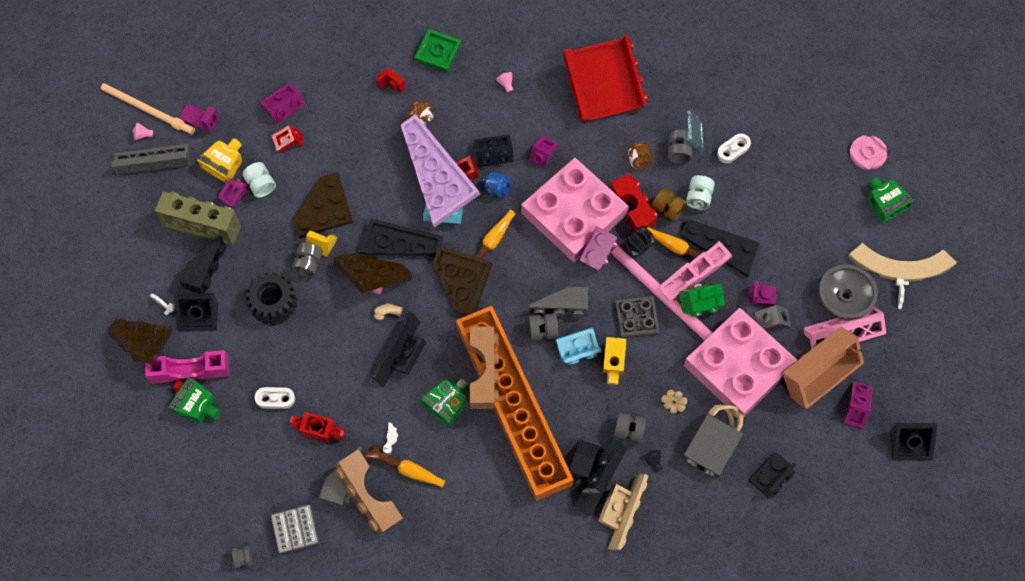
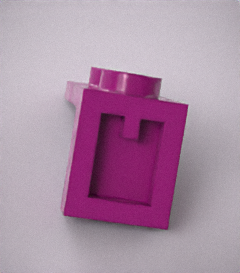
(199, 118)
(859, 405)

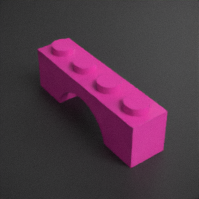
(209, 365)

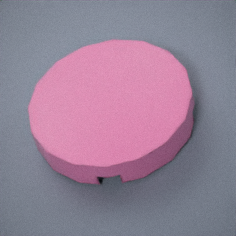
(868, 152)

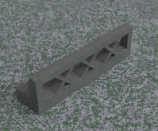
(151, 162)

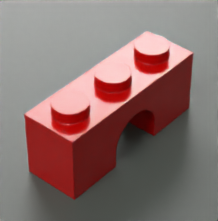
(628, 191)

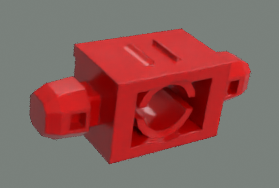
(305, 429)

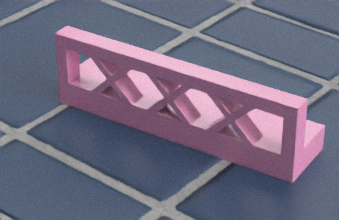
(824, 329)

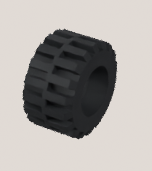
(265, 285)

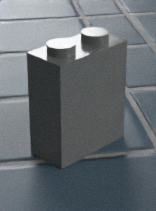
(712, 446)

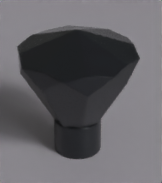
(653, 457)

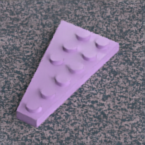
(440, 178)

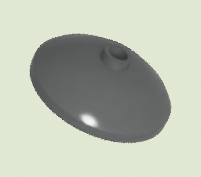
(852, 282)

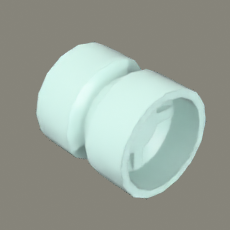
(259, 179)
(700, 192)

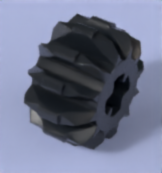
(638, 242)

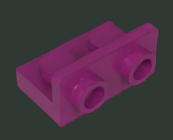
(283, 102)

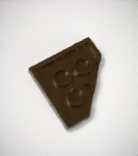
(324, 207)
(371, 273)
(462, 278)
(140, 339)

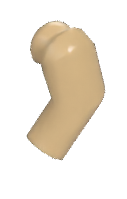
(387, 308)

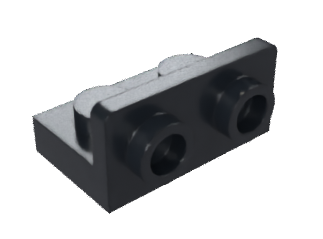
(494, 150)
(772, 474)

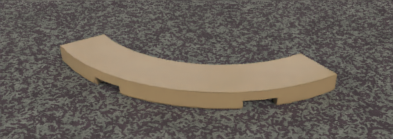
(904, 270)

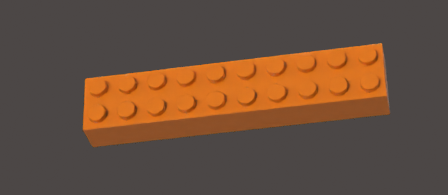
(519, 412)

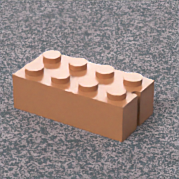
(823, 367)

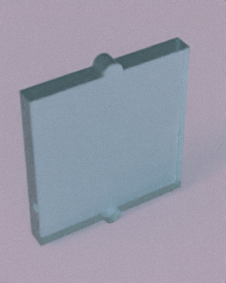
(695, 131)

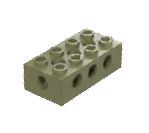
(197, 217)

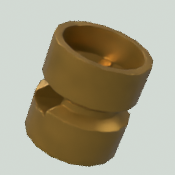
(669, 204)

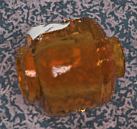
(422, 110)
(640, 155)

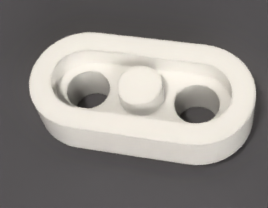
(733, 149)
(275, 398)

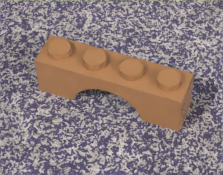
(483, 390)
(380, 514)

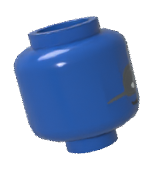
(496, 184)

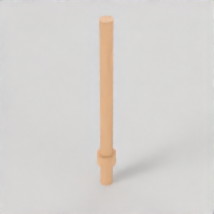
(175, 122)

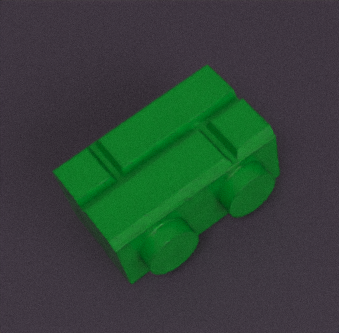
(702, 298)

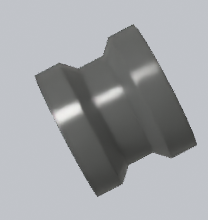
(242, 556)

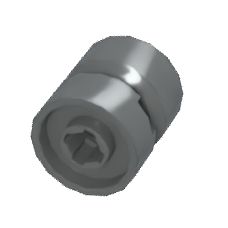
(680, 147)
(307, 258)
(550, 326)
(623, 424)

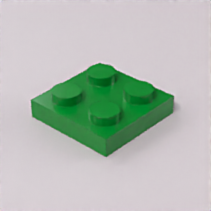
(438, 50)

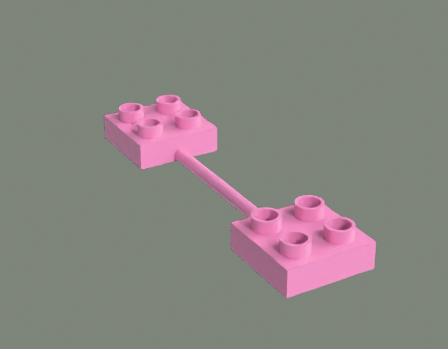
(734, 362)

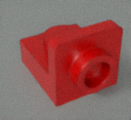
(393, 80)
(287, 138)

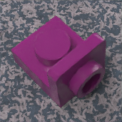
(542, 151)
(233, 191)
(762, 294)

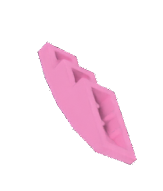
(696, 271)

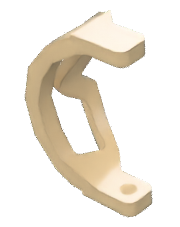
(726, 408)

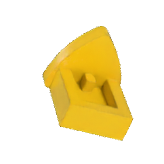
(323, 242)

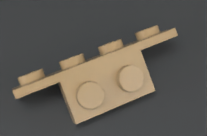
(620, 509)

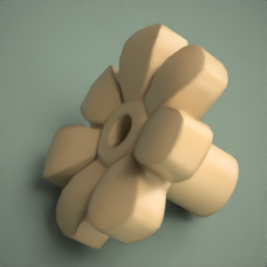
(674, 401)

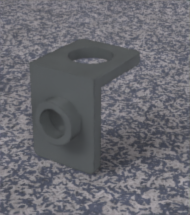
(772, 316)

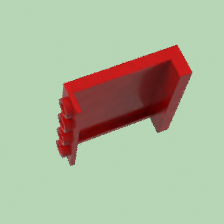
(605, 79)

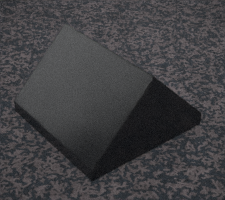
(196, 311)
(913, 441)

